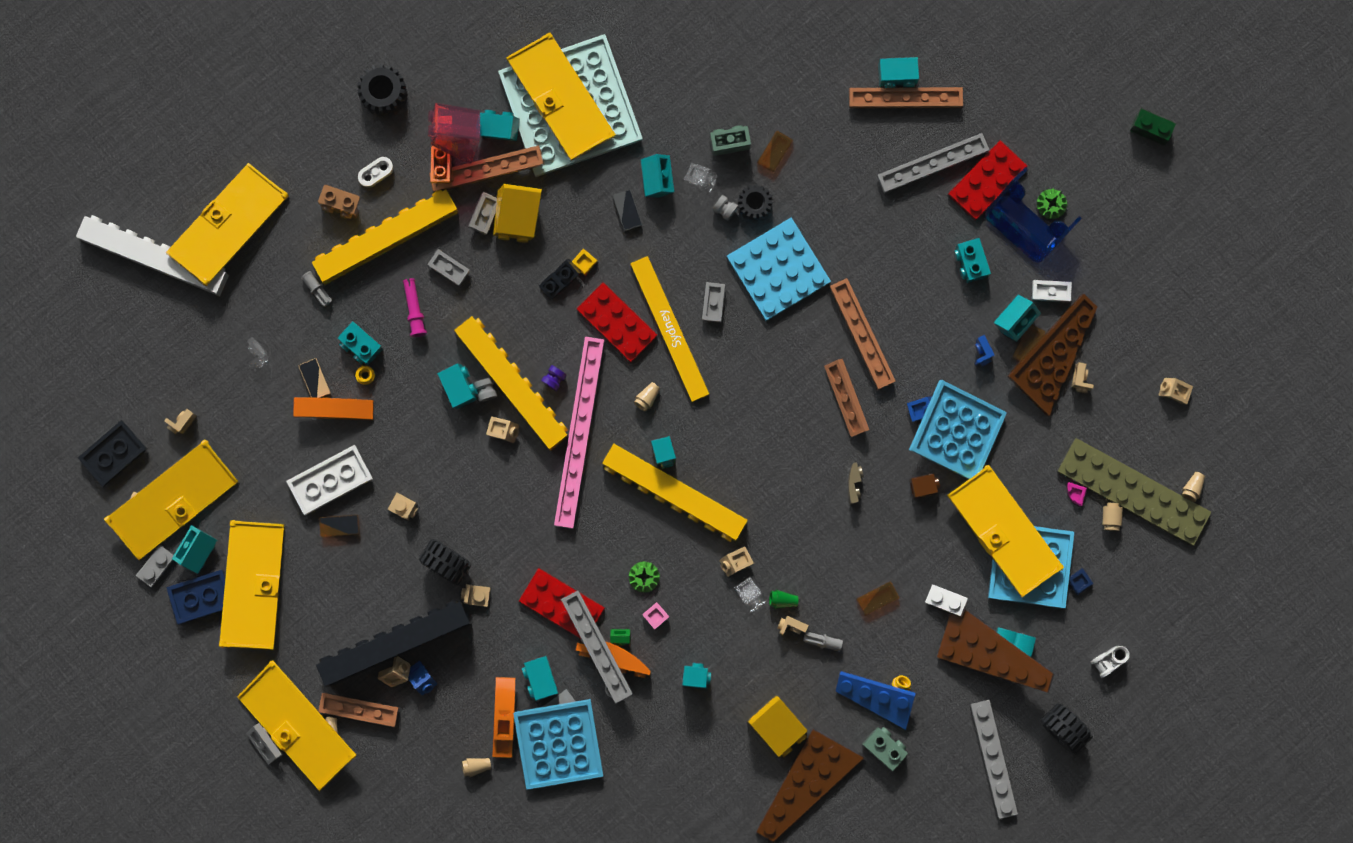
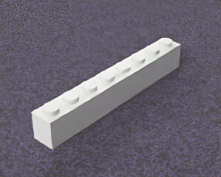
(142, 252)

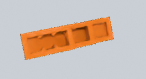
(333, 408)

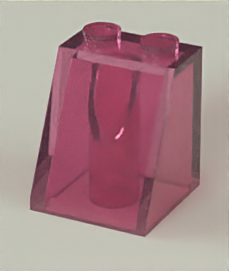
(455, 130)

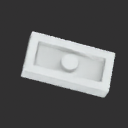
(1051, 291)
(947, 600)

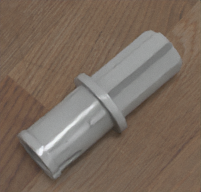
(316, 289)
(823, 641)

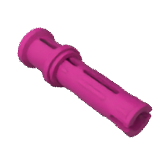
(414, 317)

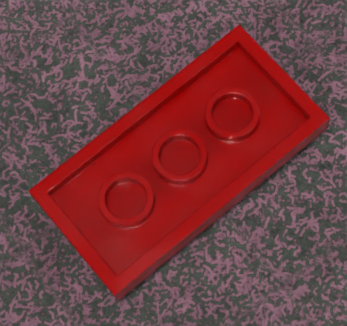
(987, 180)
(617, 322)
(545, 597)

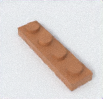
(846, 397)
(358, 709)

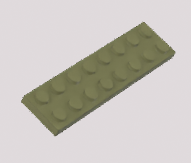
(1134, 491)

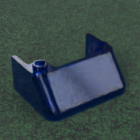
(1023, 225)

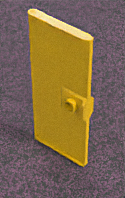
(560, 96)
(227, 224)
(171, 500)
(1005, 531)
(251, 585)
(296, 725)

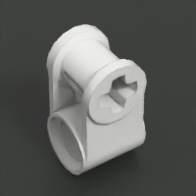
(1109, 661)

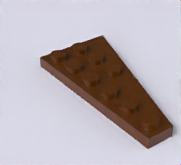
(1050, 360)
(979, 647)
(810, 777)

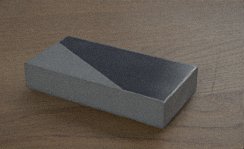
(627, 210)

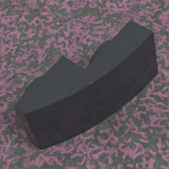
(560, 279)

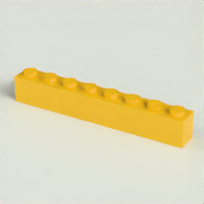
(385, 236)
(511, 383)
(674, 492)

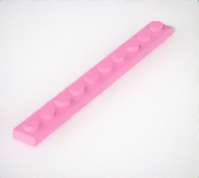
(579, 432)

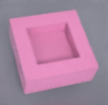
(655, 615)

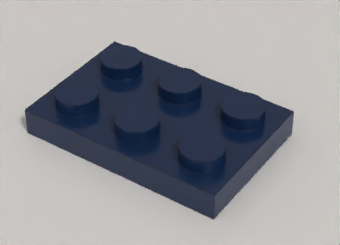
(197, 597)

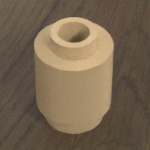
(1112, 517)

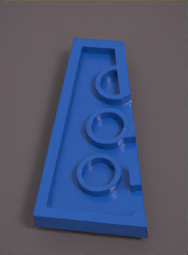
(880, 698)

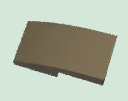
(854, 477)

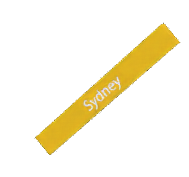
(669, 329)

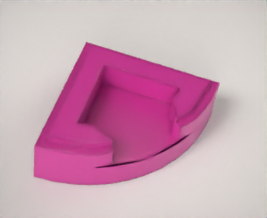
(1076, 493)

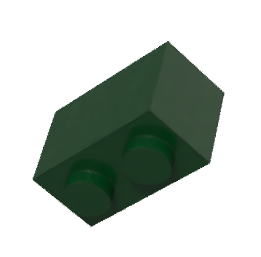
(1152, 126)

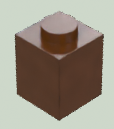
(924, 486)

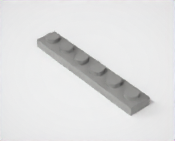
(933, 163)
(596, 646)
(993, 759)

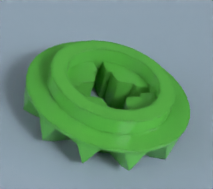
(1054, 212)
(650, 570)

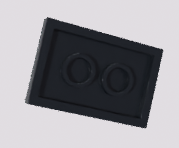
(112, 453)

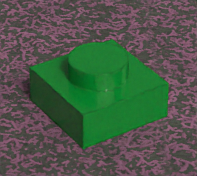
(620, 636)

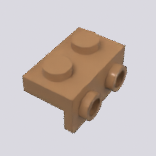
(337, 200)

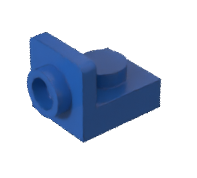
(983, 348)
(918, 408)
(421, 678)

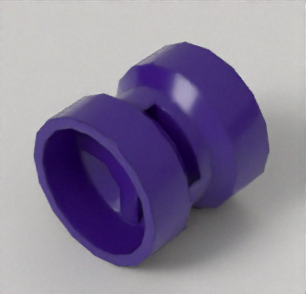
(553, 378)

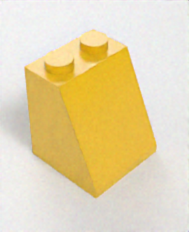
(516, 212)
(778, 726)

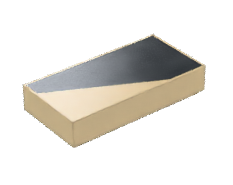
(314, 379)

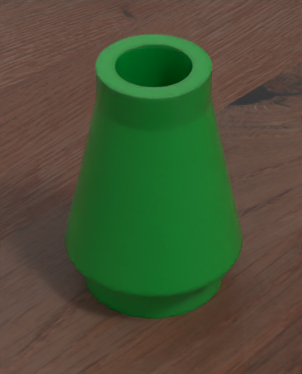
(781, 599)

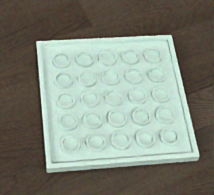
(601, 78)

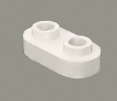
(374, 170)

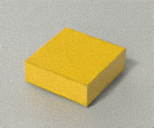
(584, 261)

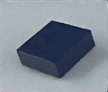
(1080, 581)

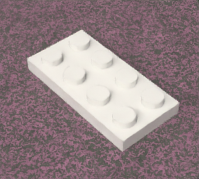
(329, 480)

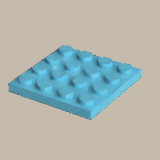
(778, 269)
(957, 430)
(1050, 592)
(558, 744)

